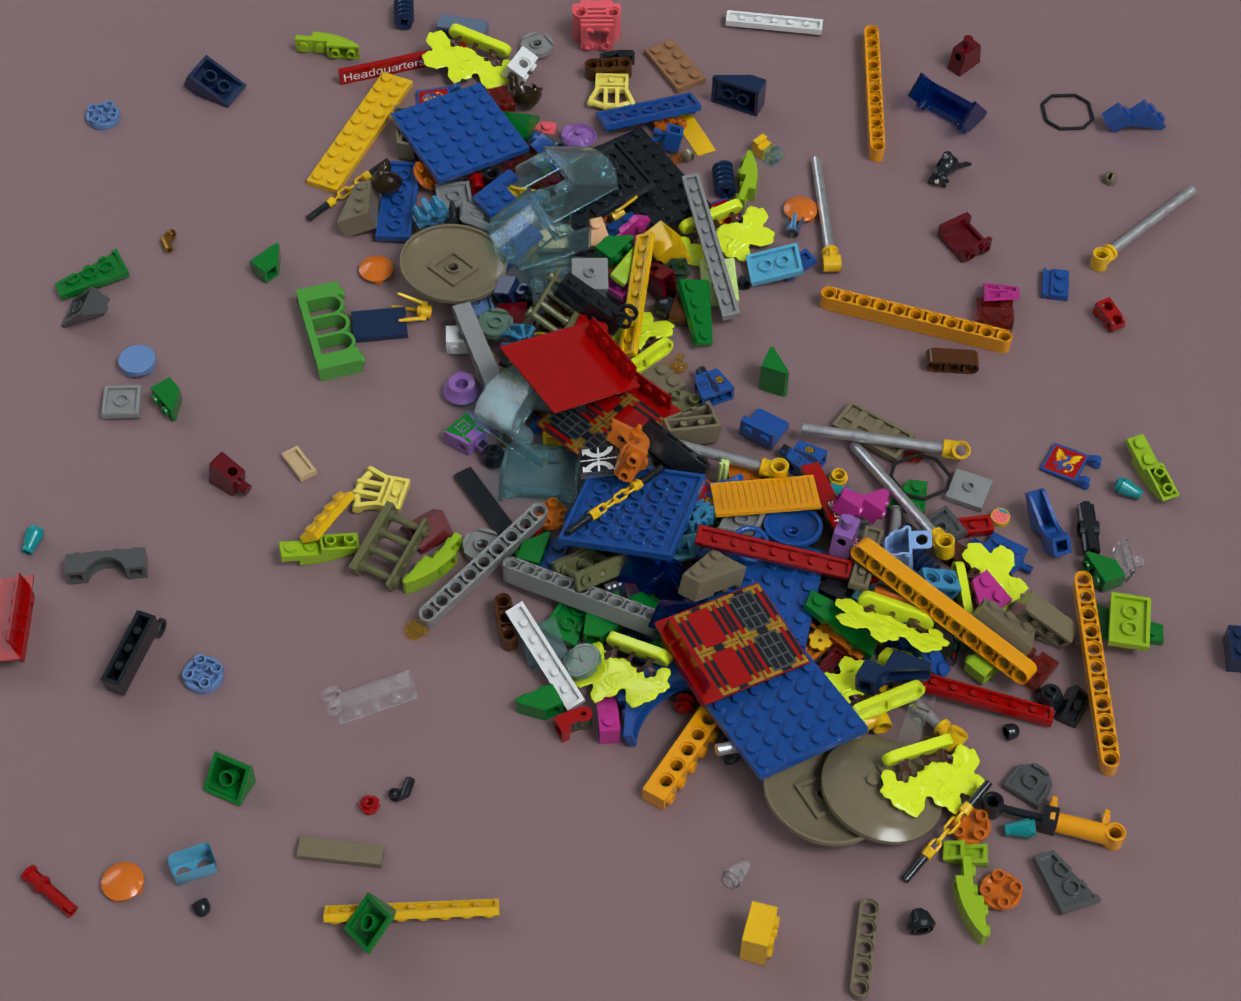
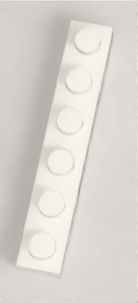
(774, 22)
(545, 656)

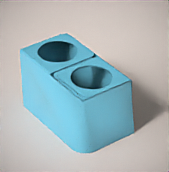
(184, 859)

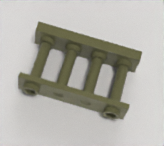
(531, 313)
(380, 531)
(589, 566)

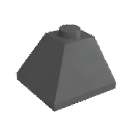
(86, 307)

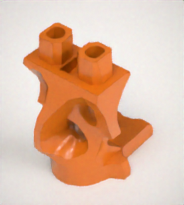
(632, 451)

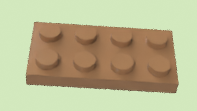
(675, 66)

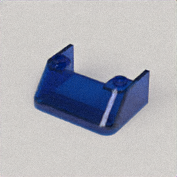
(946, 104)
(661, 579)

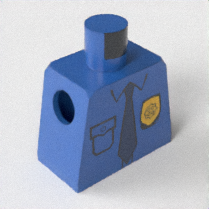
(712, 386)
(802, 454)

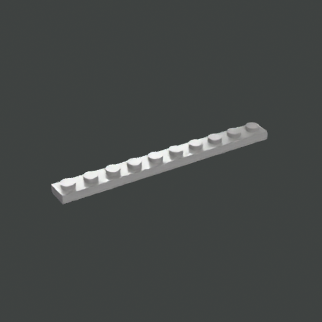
(710, 247)

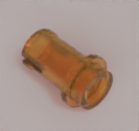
(676, 157)

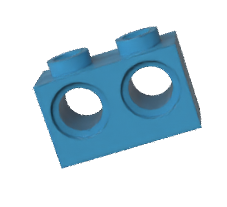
(943, 580)

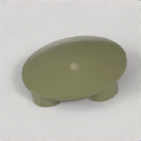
(684, 400)

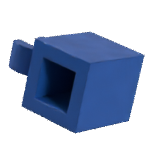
(671, 137)

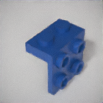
(763, 428)

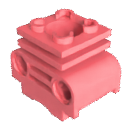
(596, 24)

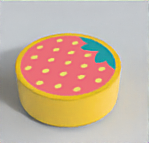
(1000, 517)

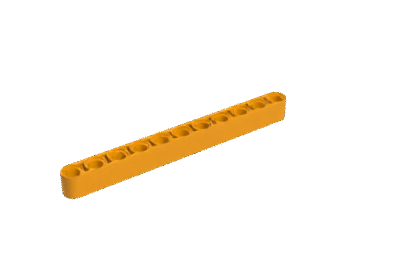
(873, 94)
(916, 319)
(944, 611)
(1095, 679)

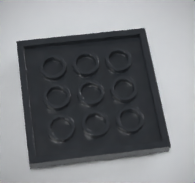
(631, 180)

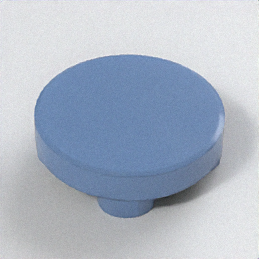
(102, 115)
(137, 361)
(203, 674)

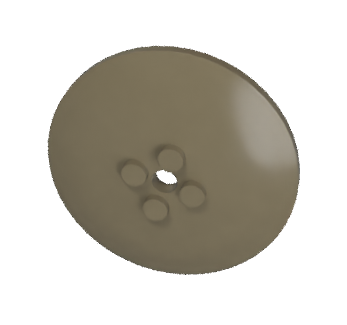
(437, 249)
(853, 793)
(799, 809)

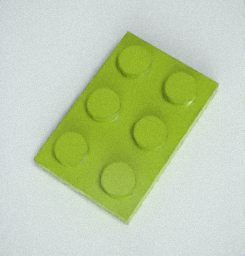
(1129, 621)

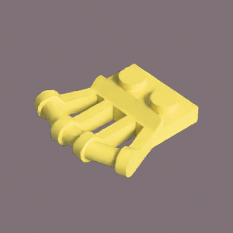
(610, 83)
(391, 489)

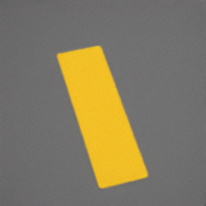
(696, 136)

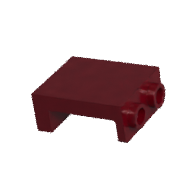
(963, 238)

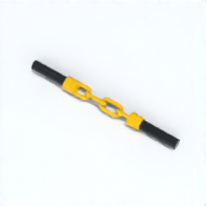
(367, 175)
(595, 513)
(928, 852)

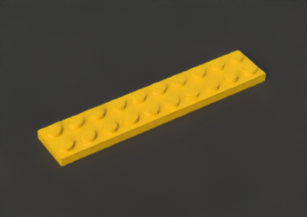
(359, 133)

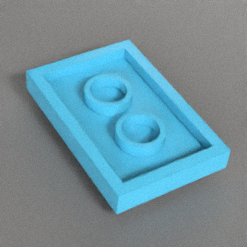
(774, 264)

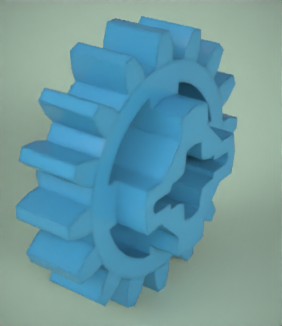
(702, 514)

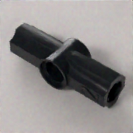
(1088, 528)

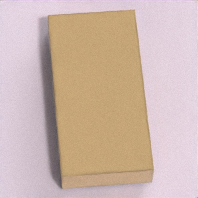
(299, 463)

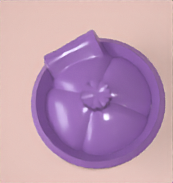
(578, 135)
(462, 388)

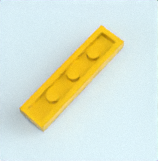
(327, 516)

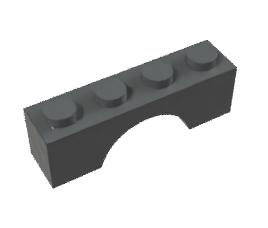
(82, 566)

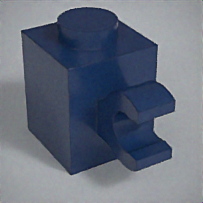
(509, 288)

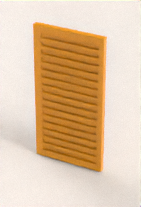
(765, 496)

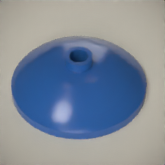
(793, 527)

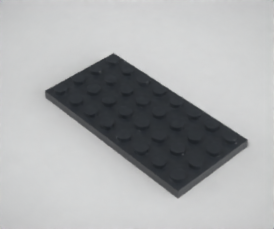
(668, 198)

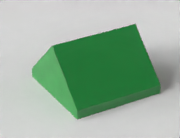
(523, 123)
(774, 374)
(229, 778)
(369, 922)

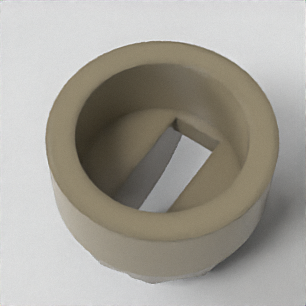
(688, 154)
(1108, 182)

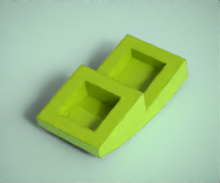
(955, 849)

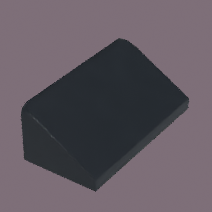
(1073, 706)

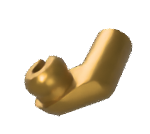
(167, 240)

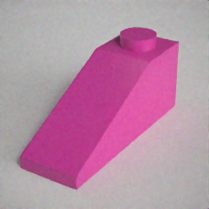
(608, 720)

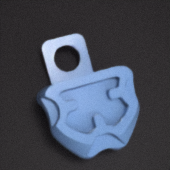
(903, 541)

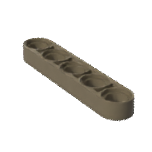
(864, 958)

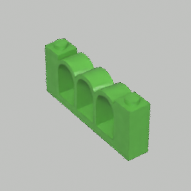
(334, 363)

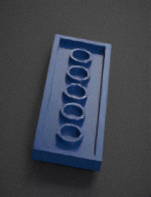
(648, 111)
(396, 210)

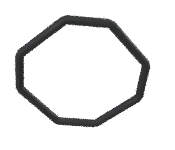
(1067, 95)
(926, 457)

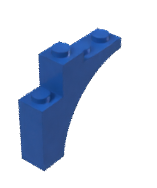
(636, 716)

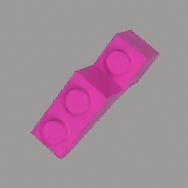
(868, 506)

